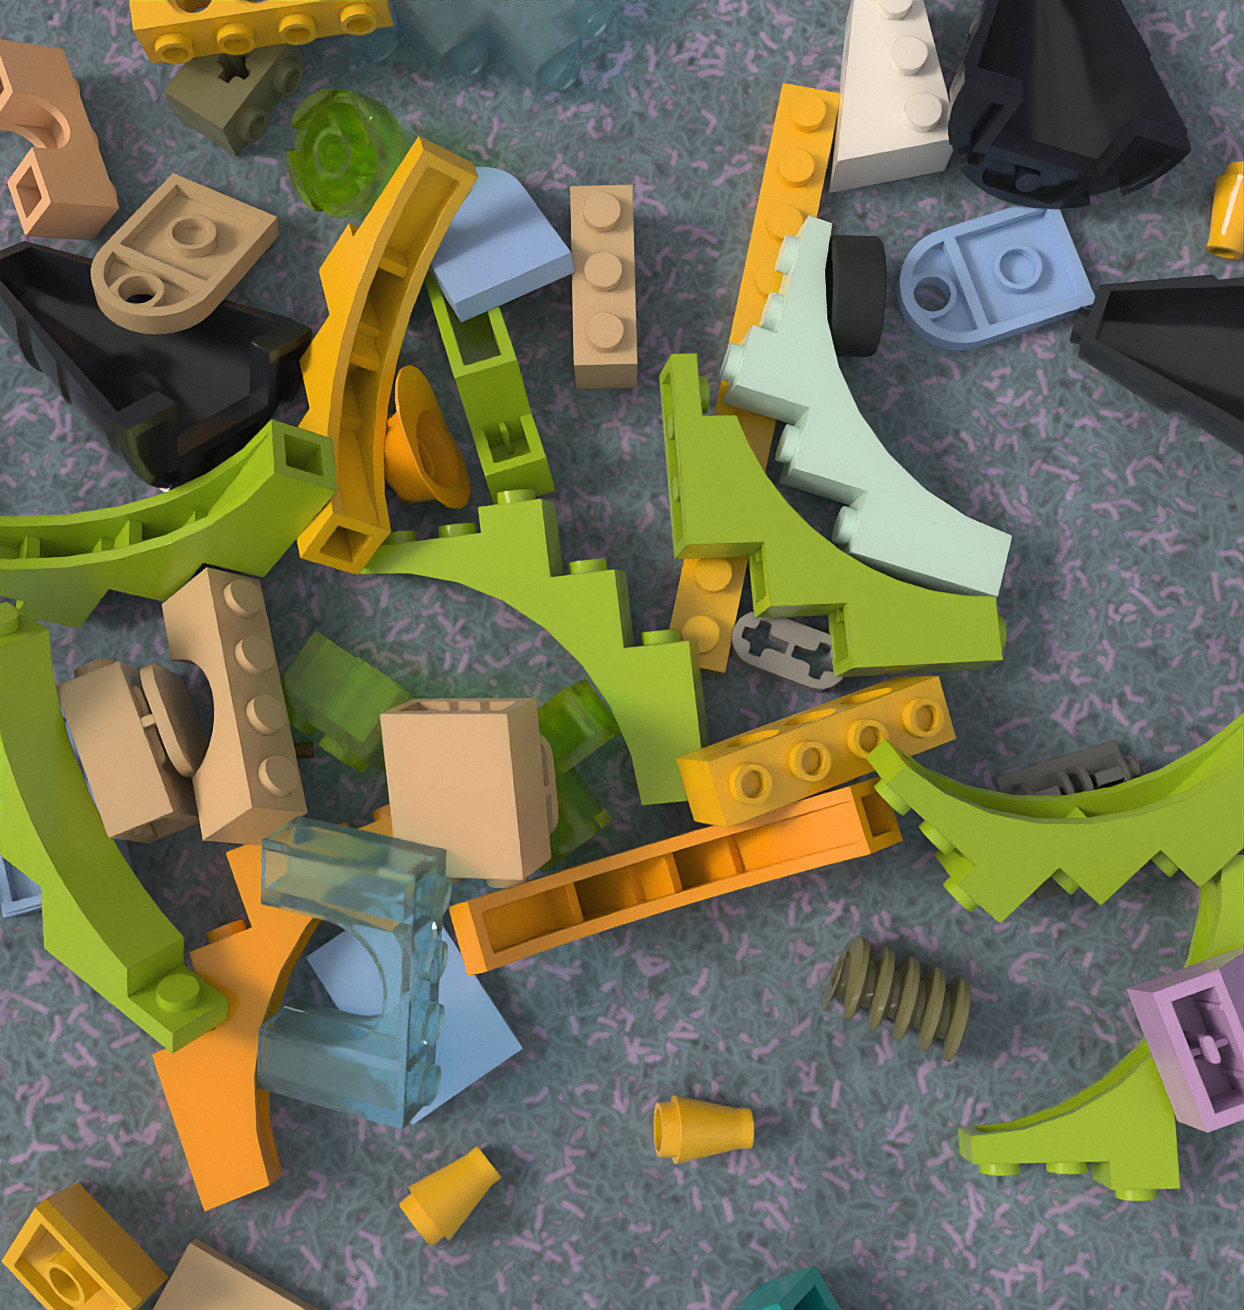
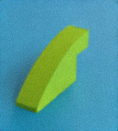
(493, 398)

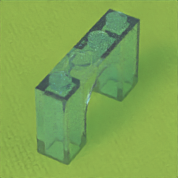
(394, 904)

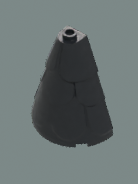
(1060, 104)
(1173, 347)
(154, 400)

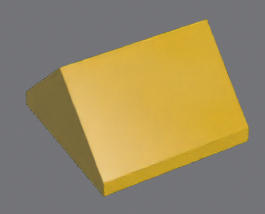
(81, 1257)

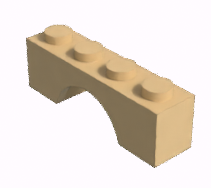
(251, 766)

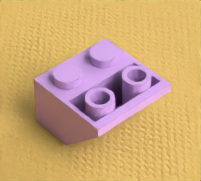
(1198, 1038)

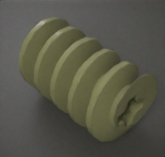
(901, 995)

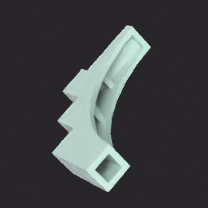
(793, 376)

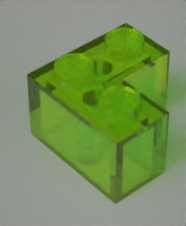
(342, 699)
(576, 728)

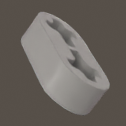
(779, 665)

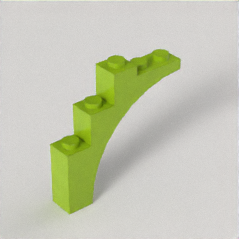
(150, 548)
(518, 559)
(1096, 839)
(1126, 1116)

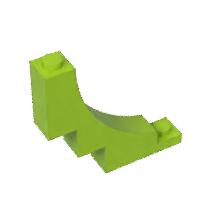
(732, 509)
(50, 830)

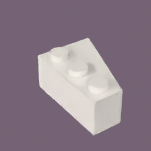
(890, 97)

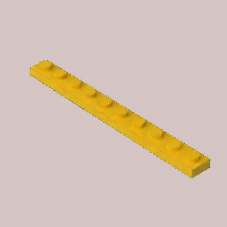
(789, 193)

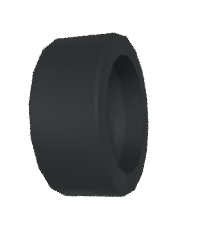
(855, 293)

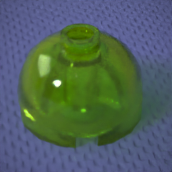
(344, 151)

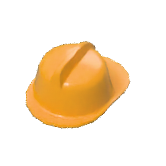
(419, 450)

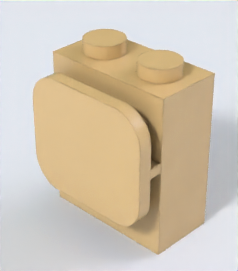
(136, 746)
(472, 783)

